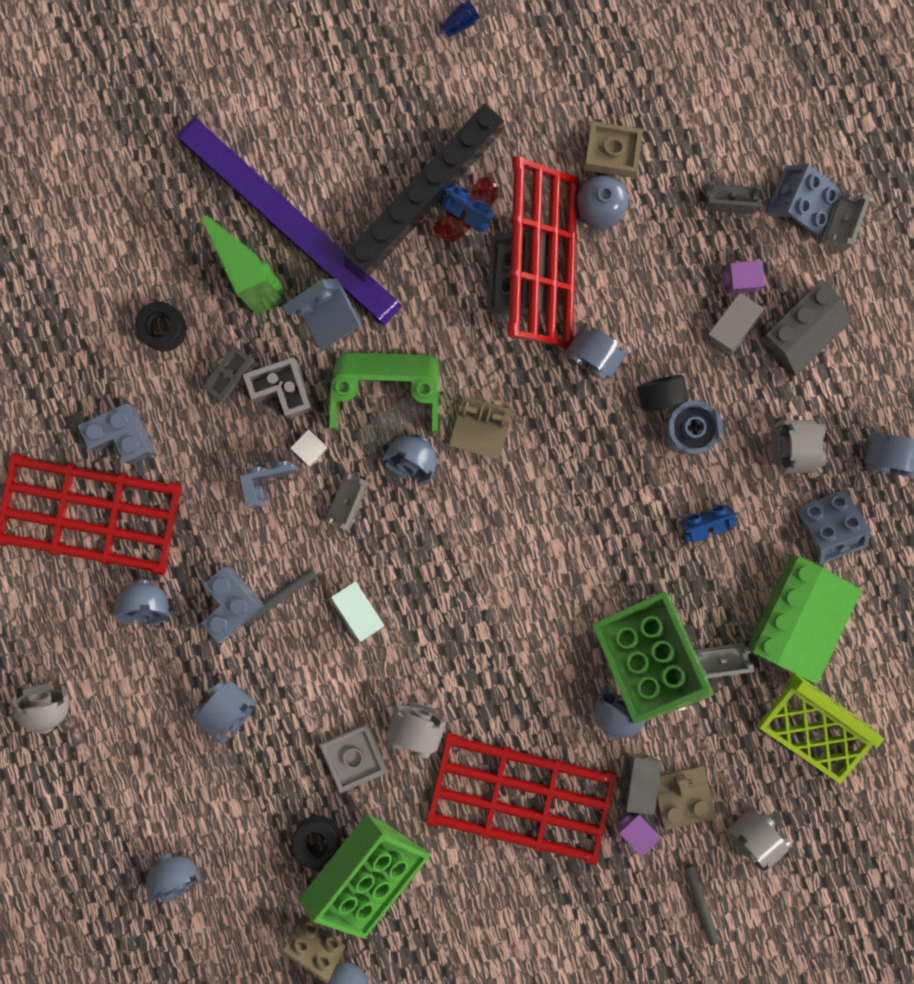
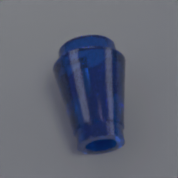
(460, 19)

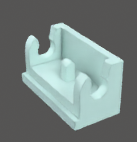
(357, 612)

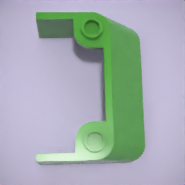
(418, 369)

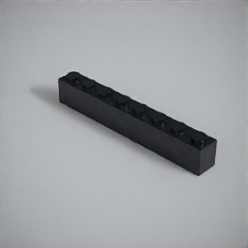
(423, 193)

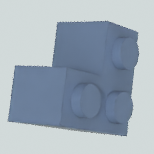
(119, 427)
(236, 603)

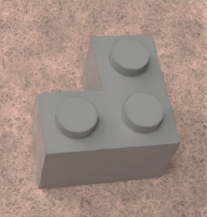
(281, 380)

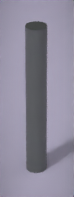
(285, 593)
(701, 905)

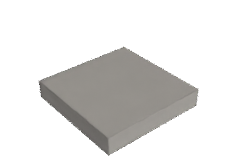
(353, 757)

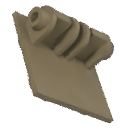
(481, 427)
(314, 949)

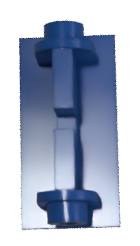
(477, 211)
(719, 518)

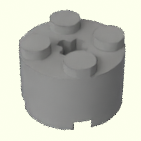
(798, 446)
(416, 728)
(757, 839)

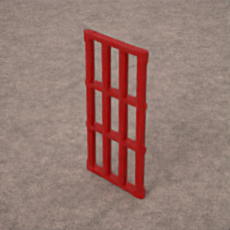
(519, 165)
(66, 497)
(544, 817)

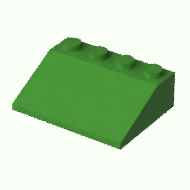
(249, 276)
(804, 618)
(652, 659)
(363, 878)

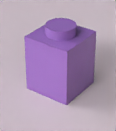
(743, 277)
(637, 832)

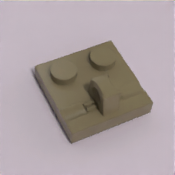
(613, 149)
(684, 797)

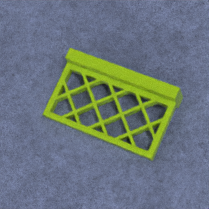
(828, 708)

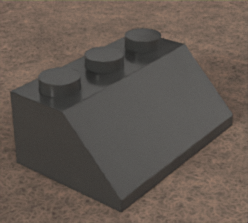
(499, 280)
(807, 327)

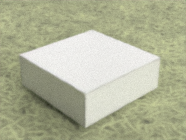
(309, 448)

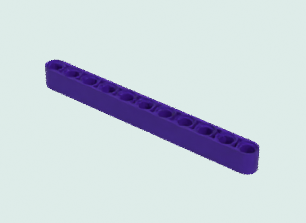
(286, 219)

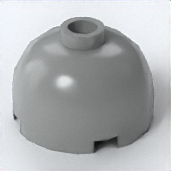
(37, 711)

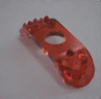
(453, 228)

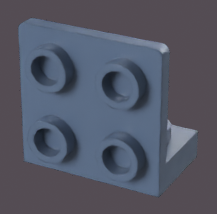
(804, 197)
(325, 311)
(253, 491)
(834, 526)

